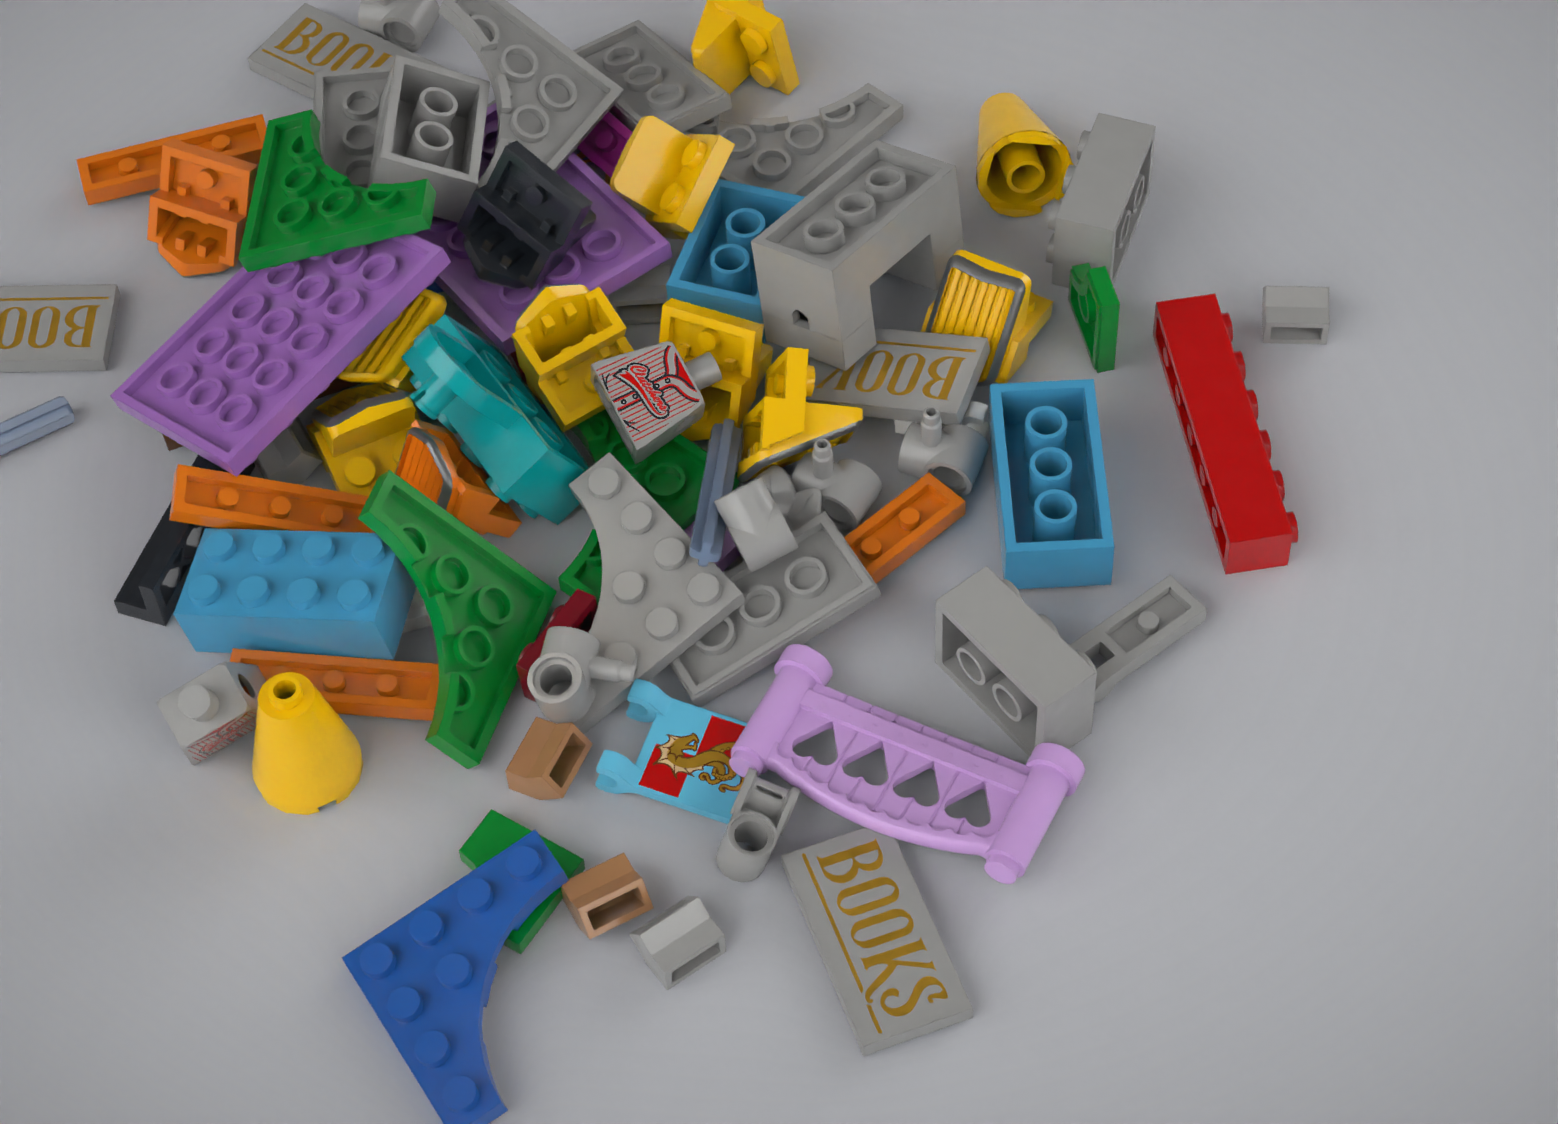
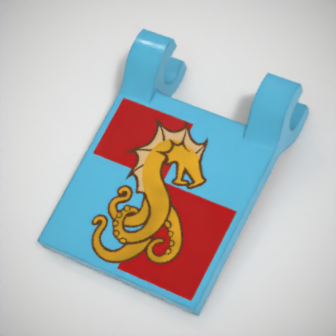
(681, 757)

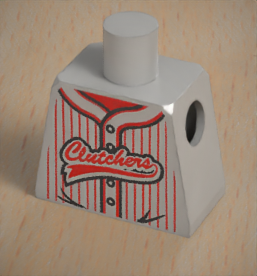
(653, 394)
(213, 709)

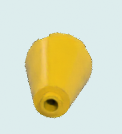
(1018, 158)
(302, 747)

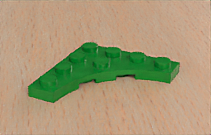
(312, 210)
(668, 475)
(478, 607)

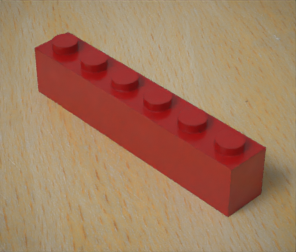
(1222, 434)

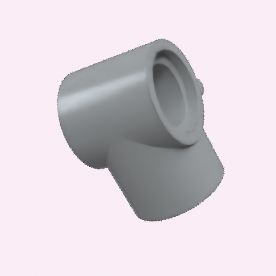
(399, 21)
(948, 453)
(845, 486)
(756, 524)
(572, 657)

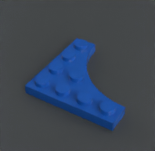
(437, 972)

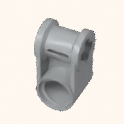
(756, 819)

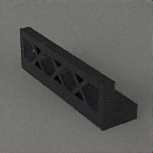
(163, 565)

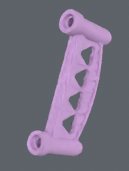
(1018, 795)

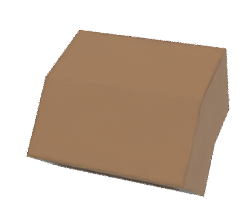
(547, 759)
(606, 896)

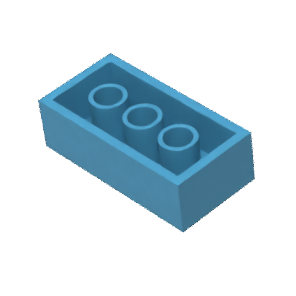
(1050, 484)
(295, 593)

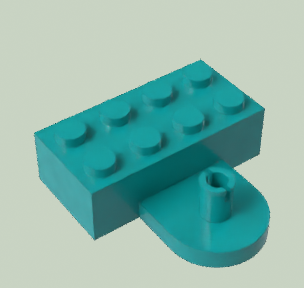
(497, 416)

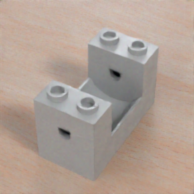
(867, 219)

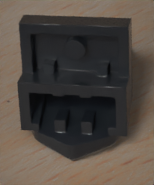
(523, 221)

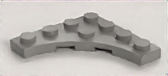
(540, 86)
(807, 151)
(651, 589)

